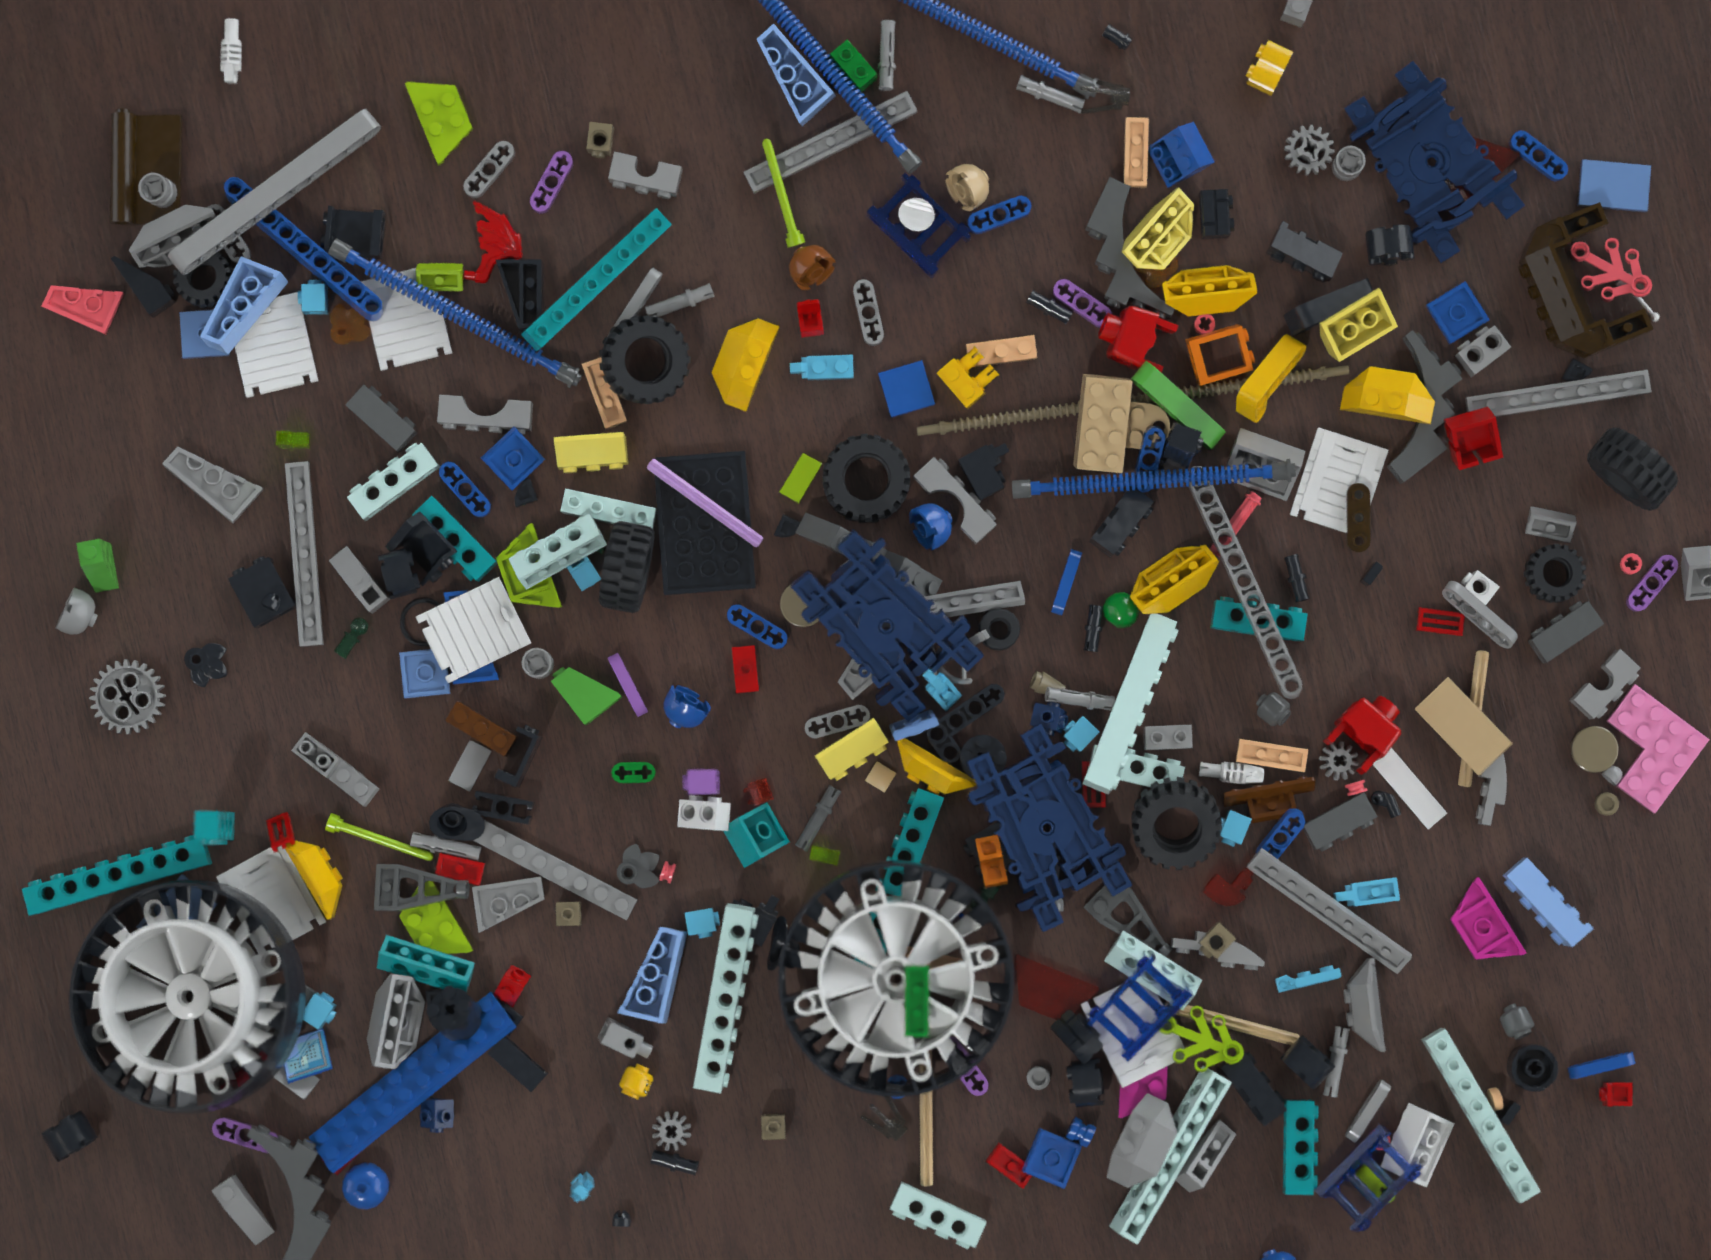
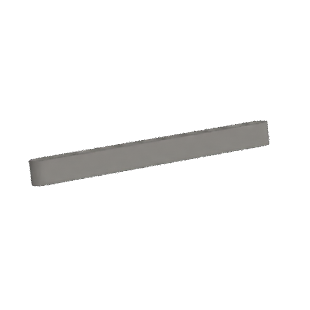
(274, 192)
(1245, 593)

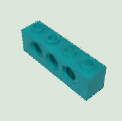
(483, 560)
(1222, 620)
(214, 827)
(424, 964)
(1291, 1135)

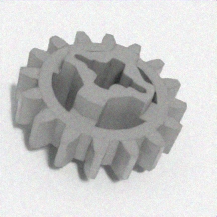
(1306, 140)

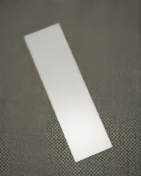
(1410, 789)

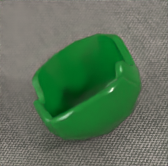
(1120, 610)

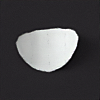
(916, 214)

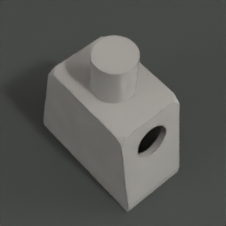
(615, 1034)

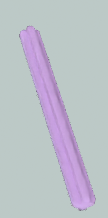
(705, 503)

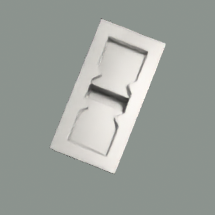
(699, 813)

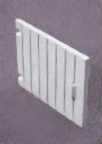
(406, 328)
(276, 349)
(1330, 472)
(472, 630)
(280, 888)
(1153, 1055)

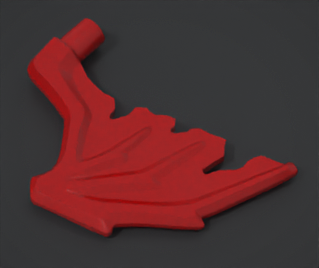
(497, 239)

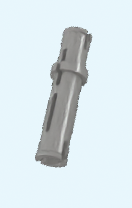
(887, 63)
(1050, 94)
(680, 301)
(1089, 700)
(443, 845)
(1338, 1052)

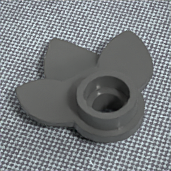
(641, 865)

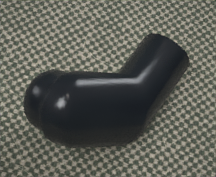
(1386, 800)

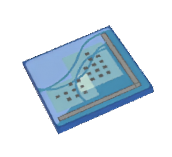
(308, 1057)

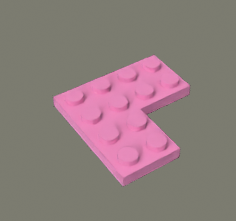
(1667, 746)

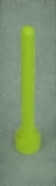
(793, 236)
(337, 824)

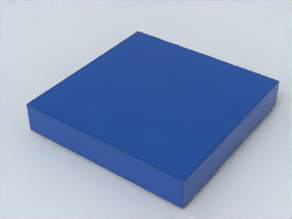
(1457, 312)
(906, 389)
(513, 458)
(1051, 1158)

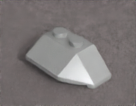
(167, 232)
(1365, 1005)
(395, 1021)
(1143, 1143)

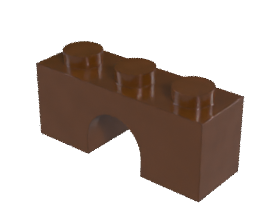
(481, 729)

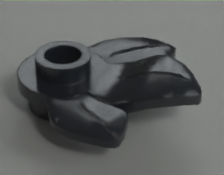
(209, 665)

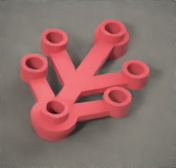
(1613, 271)

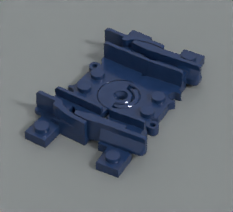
(1439, 137)
(884, 599)
(1021, 830)

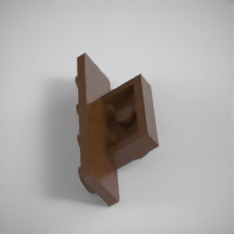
(1270, 800)

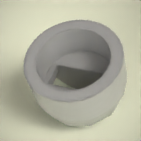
(1612, 775)

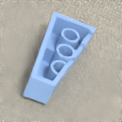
(798, 80)
(241, 303)
(1546, 903)
(656, 979)

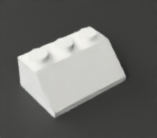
(1419, 1139)

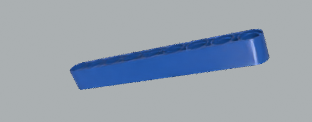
(312, 256)

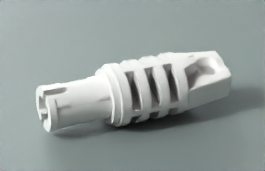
(231, 51)
(1233, 772)

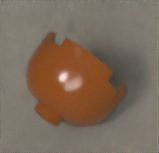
(810, 265)

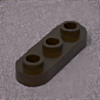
(1355, 528)

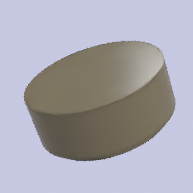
(1606, 804)

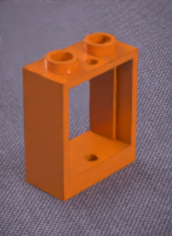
(1197, 359)

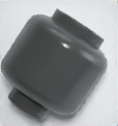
(1273, 709)
(1516, 1021)

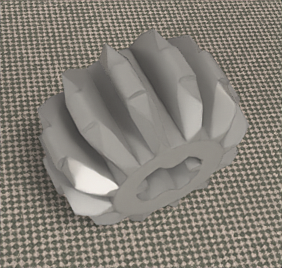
(1339, 769)
(679, 1131)

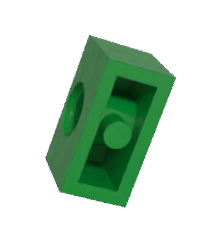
(854, 65)

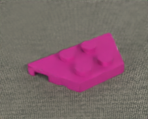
(1484, 926)
(1131, 1095)

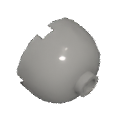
(77, 613)

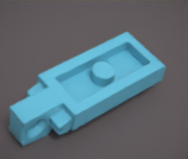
(824, 367)
(941, 689)
(1369, 892)
(1305, 979)
(581, 1186)

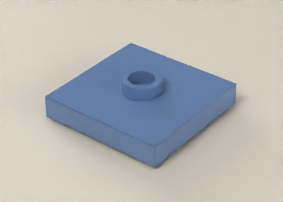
(192, 326)
(422, 675)
(920, 723)

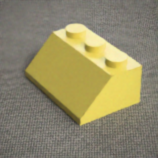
(1357, 325)
(591, 452)
(852, 750)

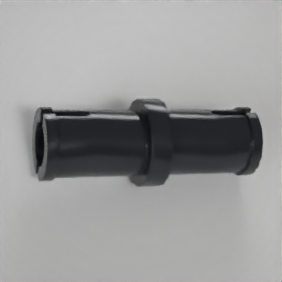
(1049, 307)
(1296, 578)
(1093, 628)
(674, 1162)

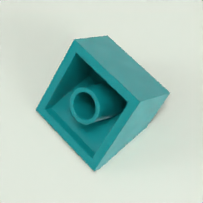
(756, 835)

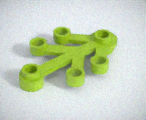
(1205, 1041)

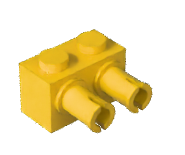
(957, 378)

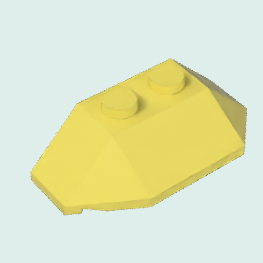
(1161, 233)

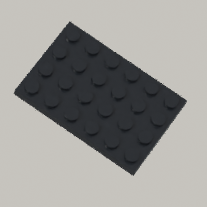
(694, 546)

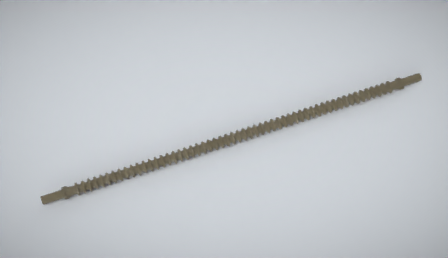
(944, 427)

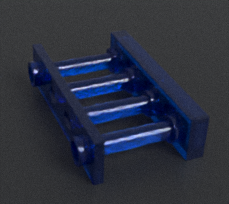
(913, 247)
(1162, 1012)
(1346, 1172)

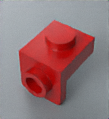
(810, 318)
(512, 985)
(1616, 1094)

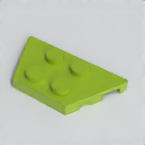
(440, 115)
(540, 594)
(435, 925)

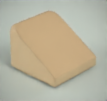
(880, 777)

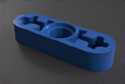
(1538, 165)
(1012, 202)
(1159, 443)
(458, 472)
(1066, 582)
(739, 623)
(1295, 828)
(1601, 1065)

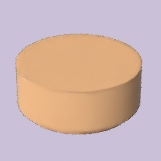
(1495, 1098)

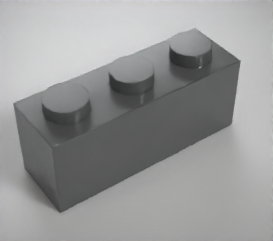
(382, 417)
(1565, 631)
(1339, 822)

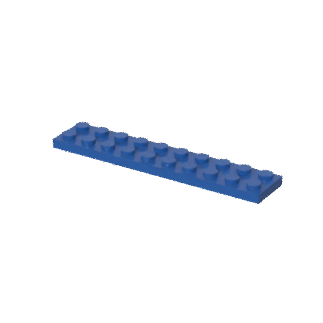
(407, 1087)

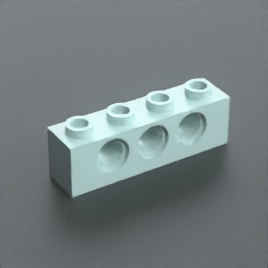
(387, 494)
(606, 509)
(553, 561)
(1149, 762)
(1129, 950)
(973, 1224)

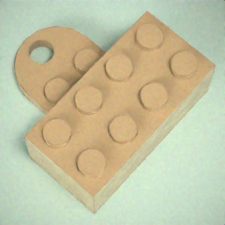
(1111, 423)

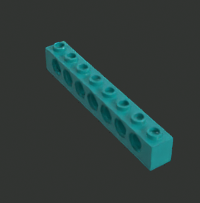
(596, 279)
(932, 804)
(35, 892)

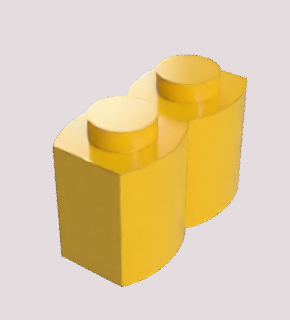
(1269, 67)

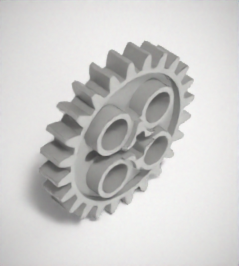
(144, 684)

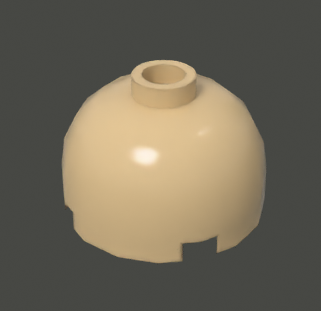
(968, 185)

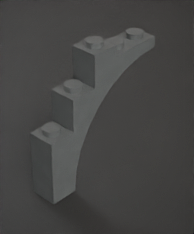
(1126, 284)
(1424, 442)
(830, 535)
(305, 1190)

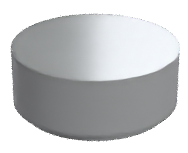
(1038, 1077)

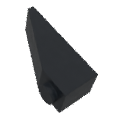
(149, 290)

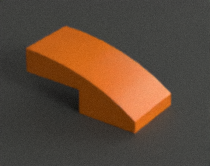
(991, 861)

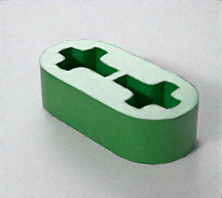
(633, 766)

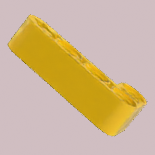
(1255, 392)

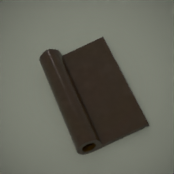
(137, 148)

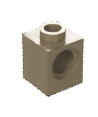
(596, 130)
(568, 913)
(1226, 940)
(773, 1126)

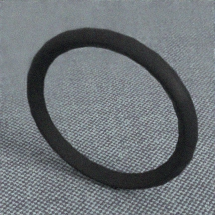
(402, 619)

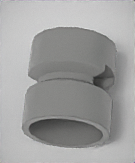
(1348, 163)
(157, 190)
(537, 663)

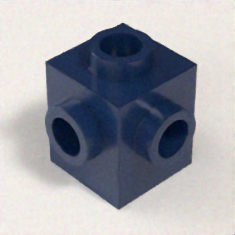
(1050, 716)
(437, 1114)

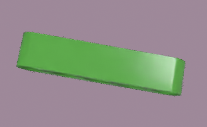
(1177, 404)

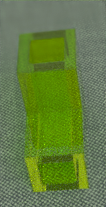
(291, 439)
(824, 855)

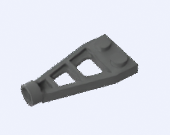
(388, 888)
(1103, 904)

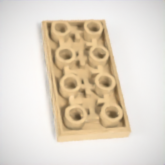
(1463, 726)

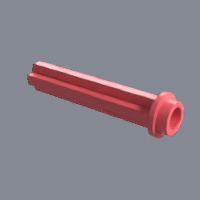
(1239, 518)

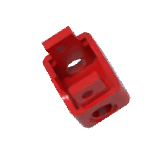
(1132, 335)
(1369, 727)

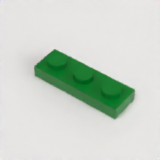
(916, 1000)

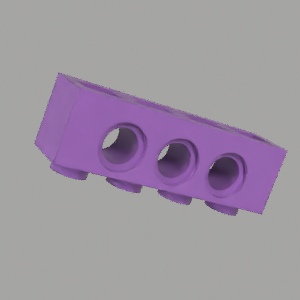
(702, 782)

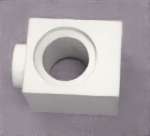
(1489, 586)

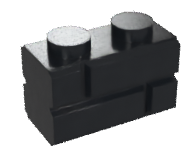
(1214, 214)
(1077, 1036)

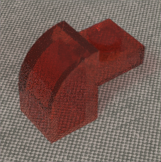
(1228, 894)

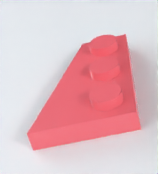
(84, 306)

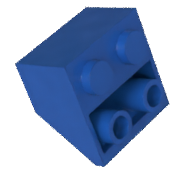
(1180, 154)

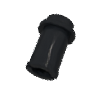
(1117, 37)

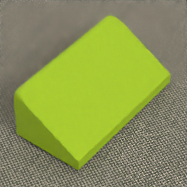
(440, 276)
(801, 478)

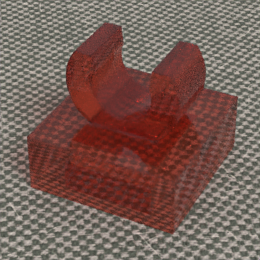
(759, 791)

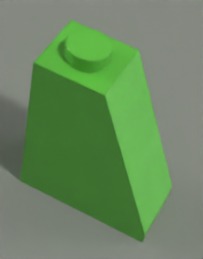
(98, 564)
(584, 694)

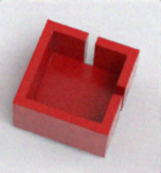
(1473, 432)

